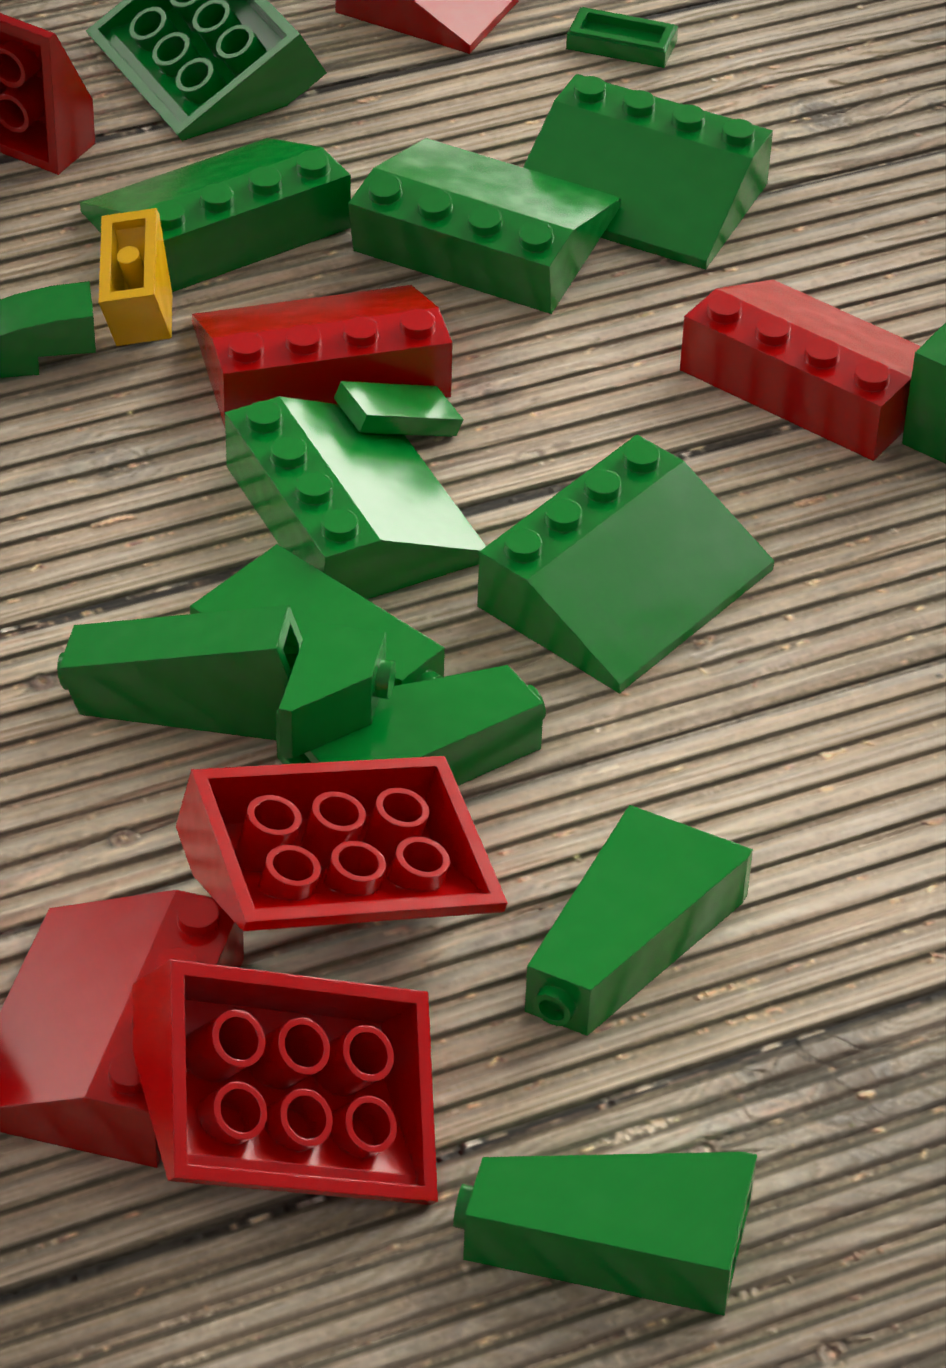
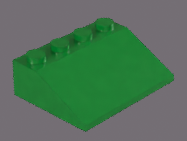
(207, 59)
(675, 167)
(237, 207)
(479, 222)
(345, 497)
(621, 565)

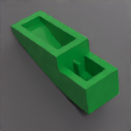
(45, 324)

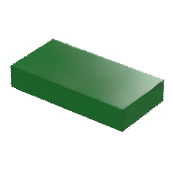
(622, 37)
(398, 409)

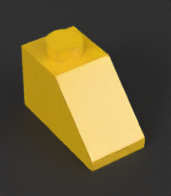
(135, 278)

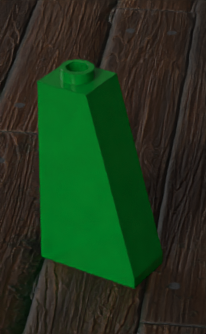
(286, 579)
(185, 670)
(468, 717)
(632, 917)
(614, 1221)

